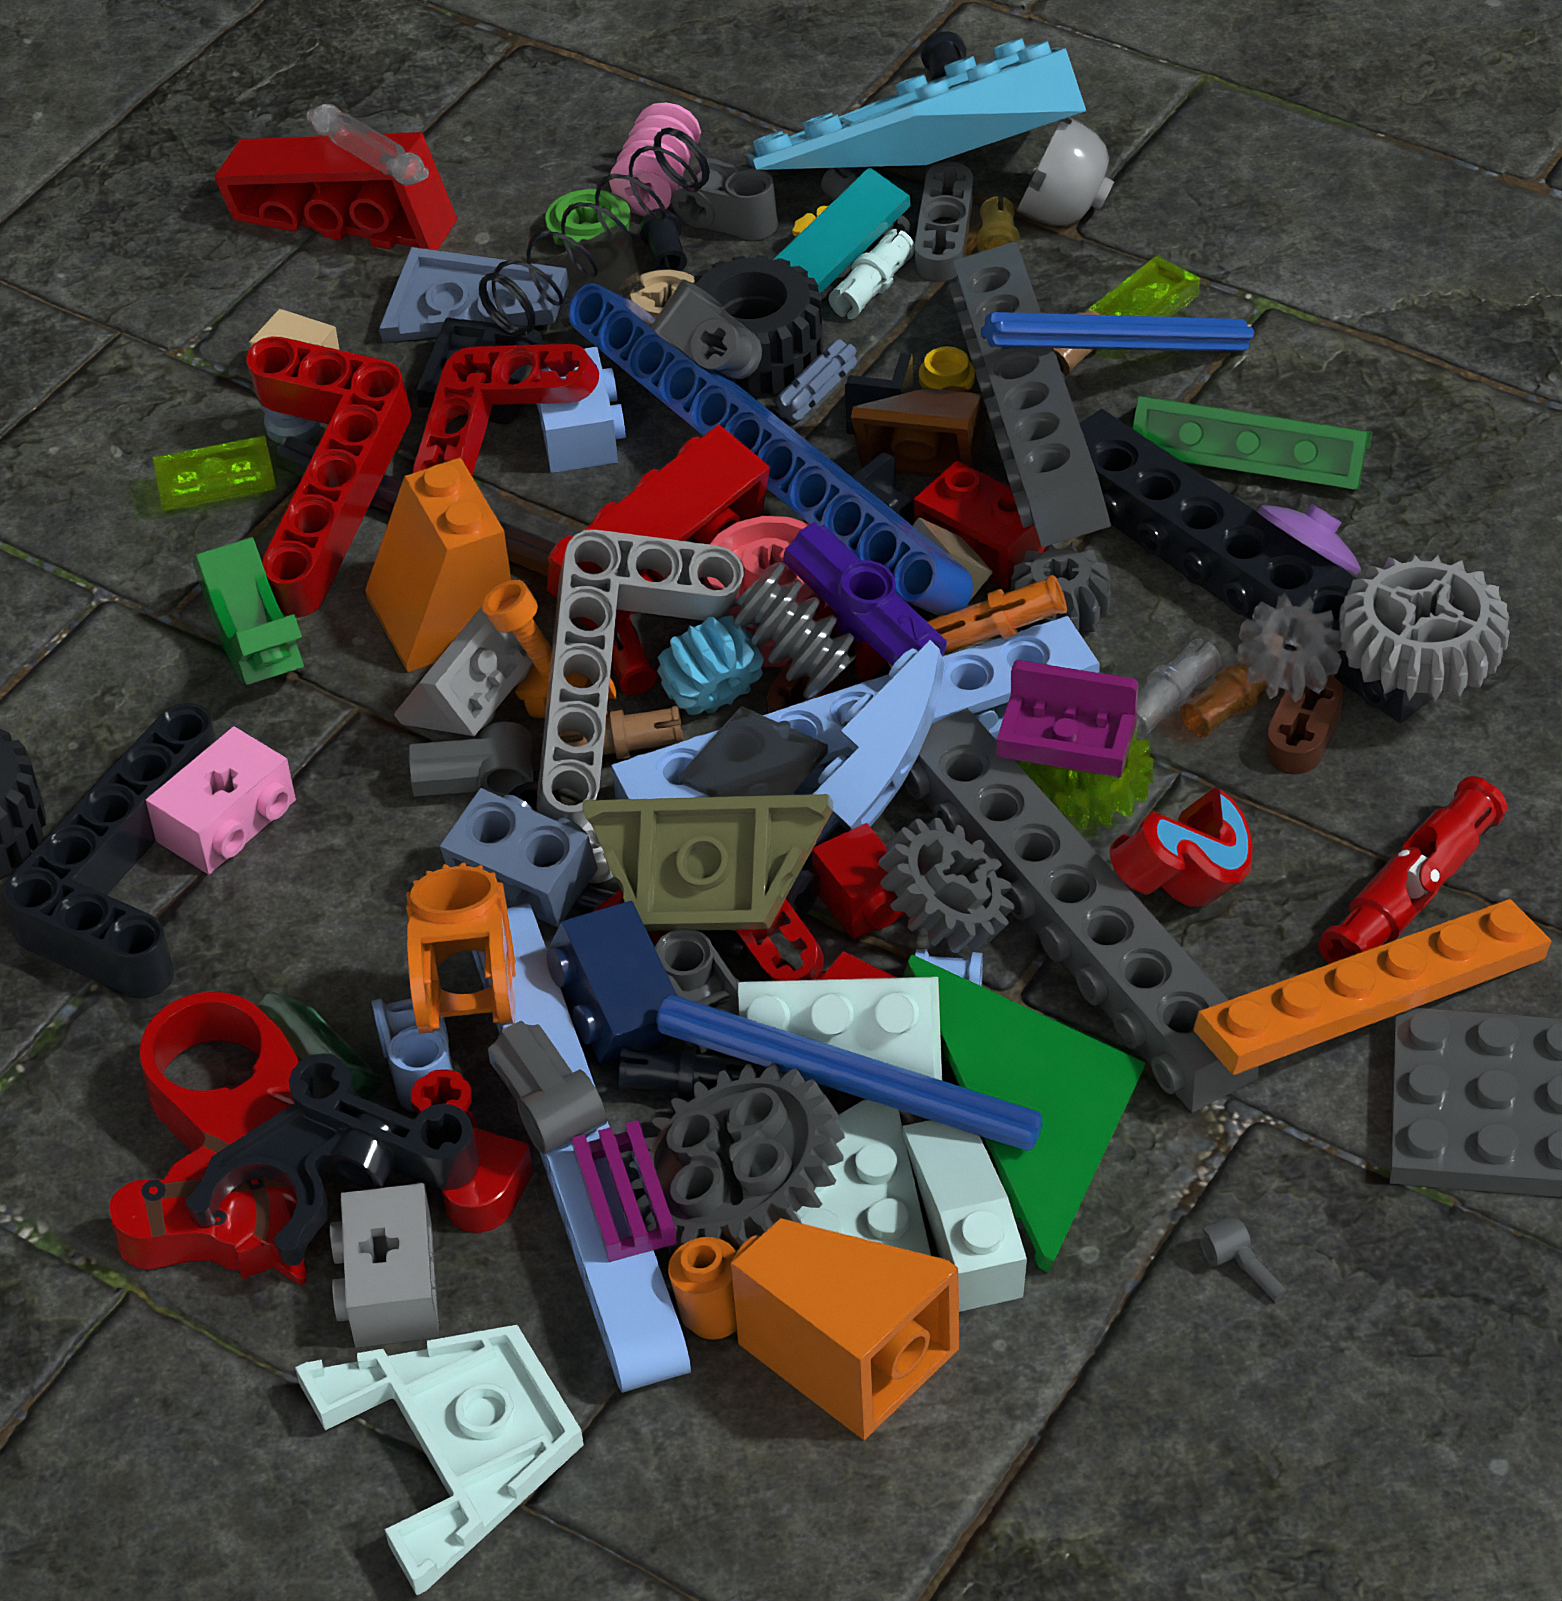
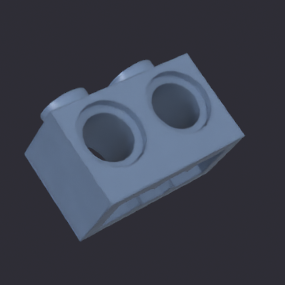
(518, 858)

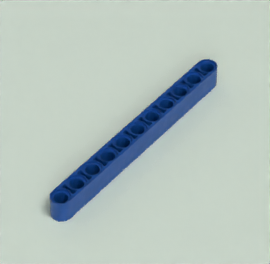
(798, 470)

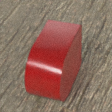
(495, 1188)

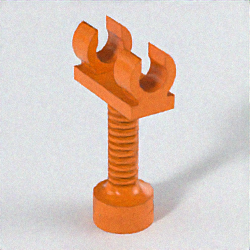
(512, 609)

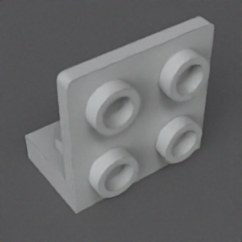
(467, 680)

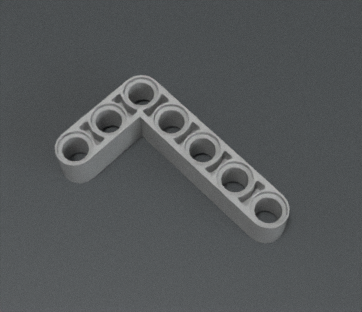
(591, 651)

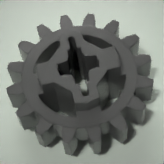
(946, 885)

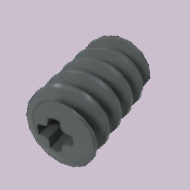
(793, 630)

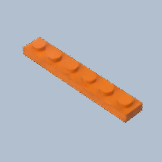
(1370, 986)

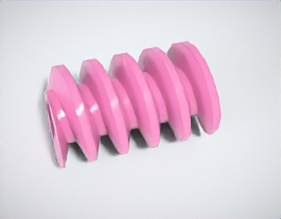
(646, 166)

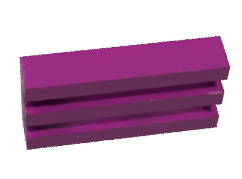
(610, 1147)

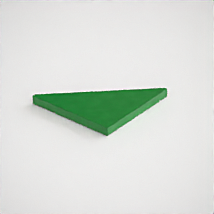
(1046, 1068)

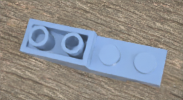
(886, 740)

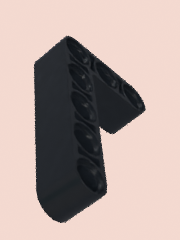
(63, 887)

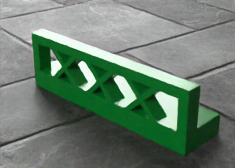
(1254, 442)

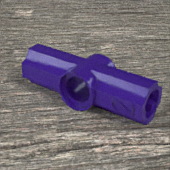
(859, 594)

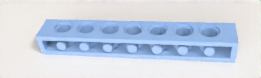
(971, 679)

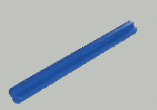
(1115, 332)
(851, 1072)

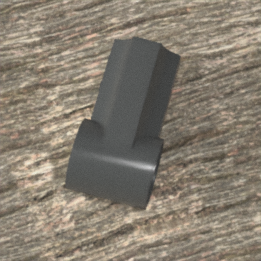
(492, 762)
(548, 1094)

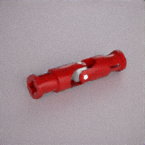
(1416, 871)

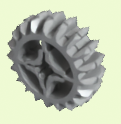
(1424, 627)

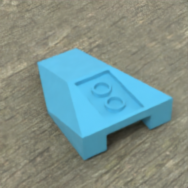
(936, 118)

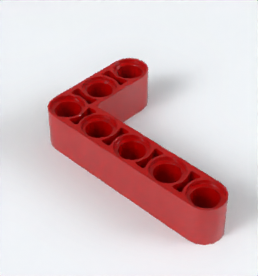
(366, 419)

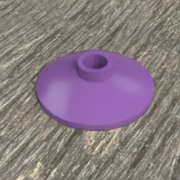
(1314, 530)

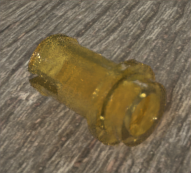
(997, 225)

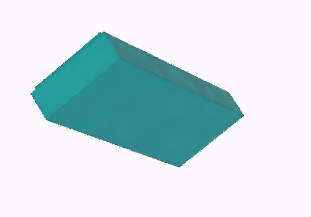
(846, 228)

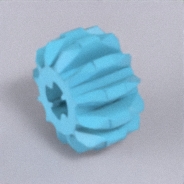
(710, 665)

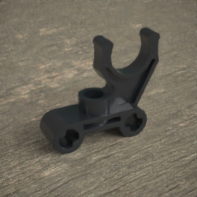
(337, 1135)

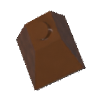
(922, 430)

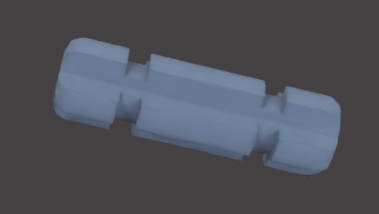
(816, 381)

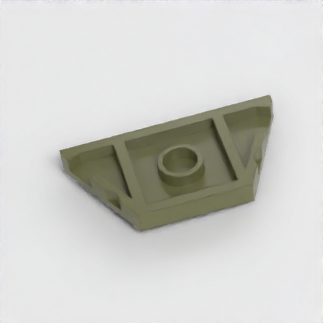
(708, 857)

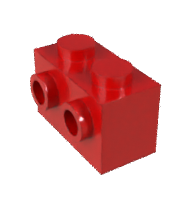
(981, 514)

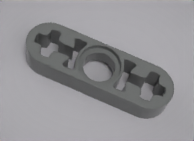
(937, 206)

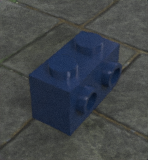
(611, 980)

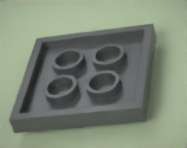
(1477, 1102)

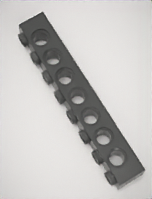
(1028, 403)
(1077, 907)

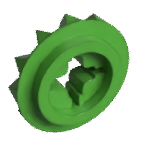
(588, 229)

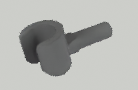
(1230, 1241)

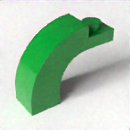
(246, 613)

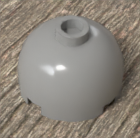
(1068, 177)

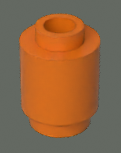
(704, 1286)

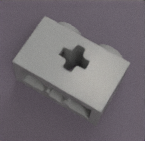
(386, 1265)

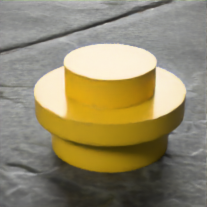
(946, 368)

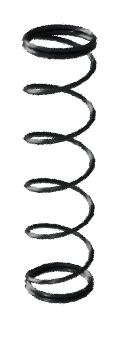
(500, 316)

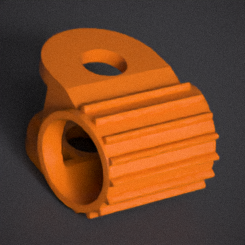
(452, 914)

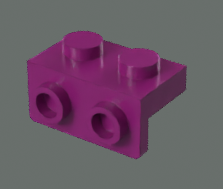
(1069, 718)

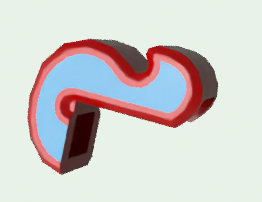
(1189, 857)

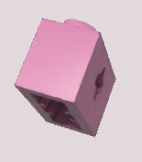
(221, 800)

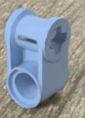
(407, 1051)

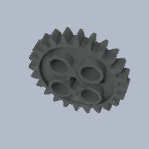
(779, 1155)

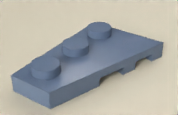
(447, 286)

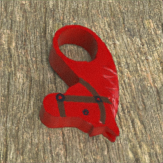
(152, 1215)

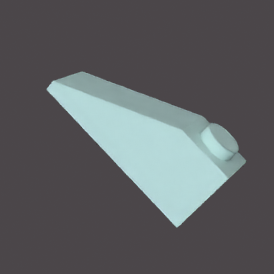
(967, 1213)

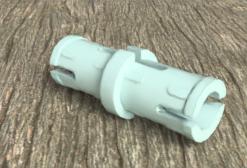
(872, 273)

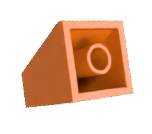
(435, 562)
(845, 1318)

